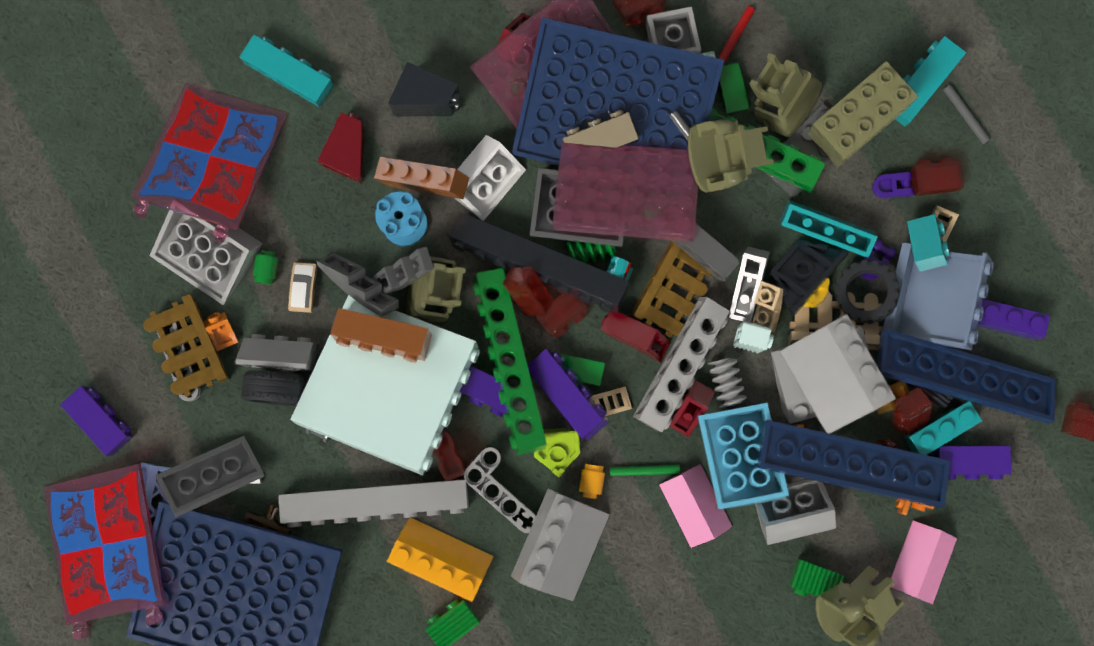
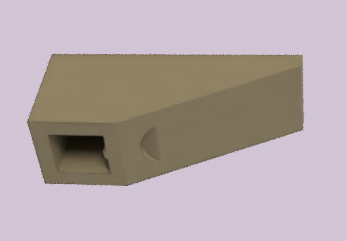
(609, 133)

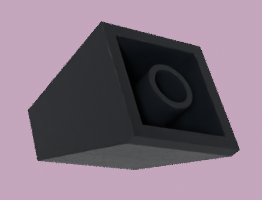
(424, 94)

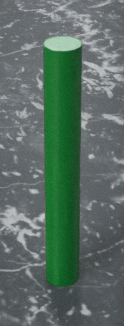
(644, 470)

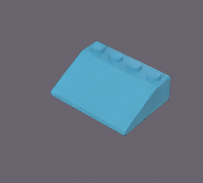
(732, 453)

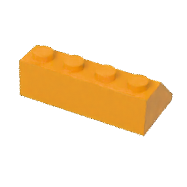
(440, 559)

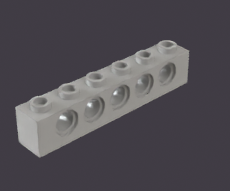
(681, 349)

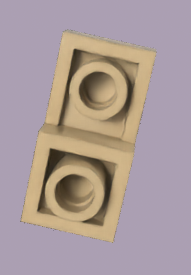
(769, 305)

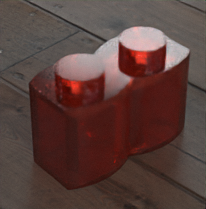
(937, 177)
(450, 462)

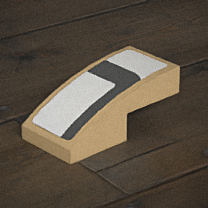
(302, 287)

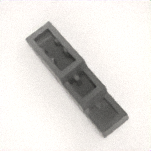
(404, 271)
(356, 284)

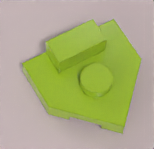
(561, 449)

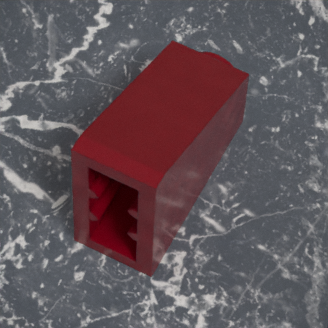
(345, 148)
(636, 335)

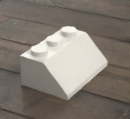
(491, 176)

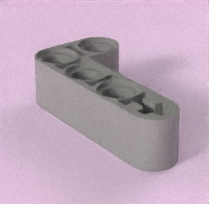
(504, 494)

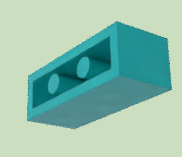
(943, 428)

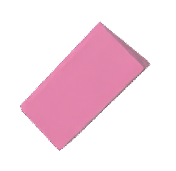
(695, 506)
(923, 561)

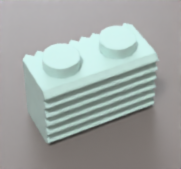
(753, 337)

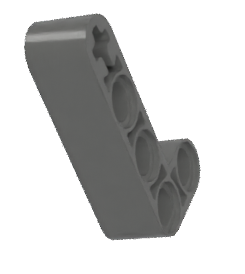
(709, 254)

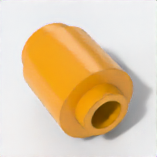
(592, 481)

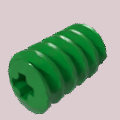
(589, 250)

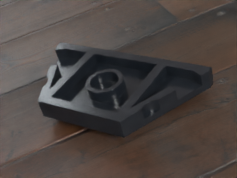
(804, 271)

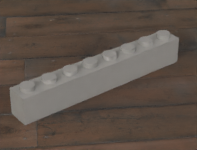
(373, 502)

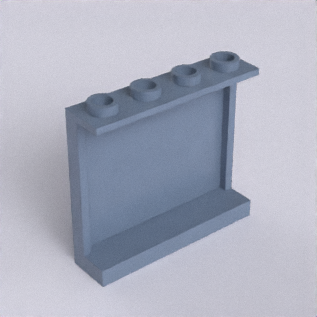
(941, 301)

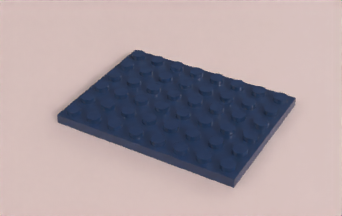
(593, 73)
(236, 584)

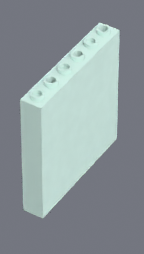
(384, 401)

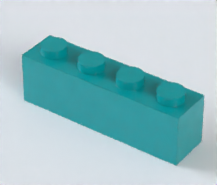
(286, 70)
(930, 74)
(828, 228)

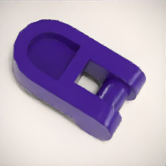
(886, 186)
(887, 254)

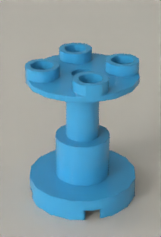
(401, 218)

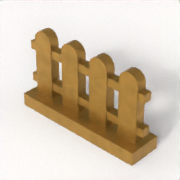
(663, 293)
(194, 355)

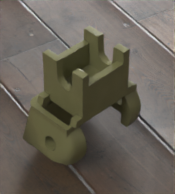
(788, 89)
(724, 158)
(436, 288)
(844, 605)

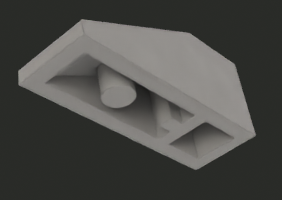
(749, 278)

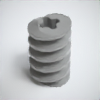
(728, 382)

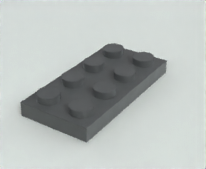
(806, 145)
(209, 476)

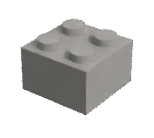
(674, 30)

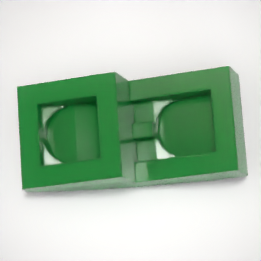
(732, 88)
(587, 370)

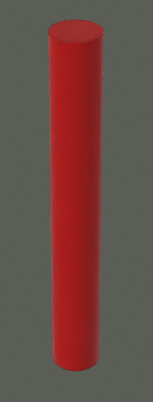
(734, 37)

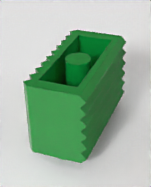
(813, 579)
(452, 624)

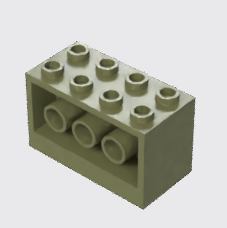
(862, 114)

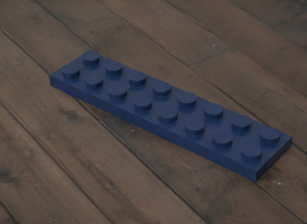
(966, 376)
(853, 464)

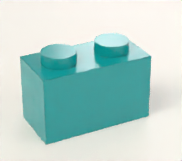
(928, 242)

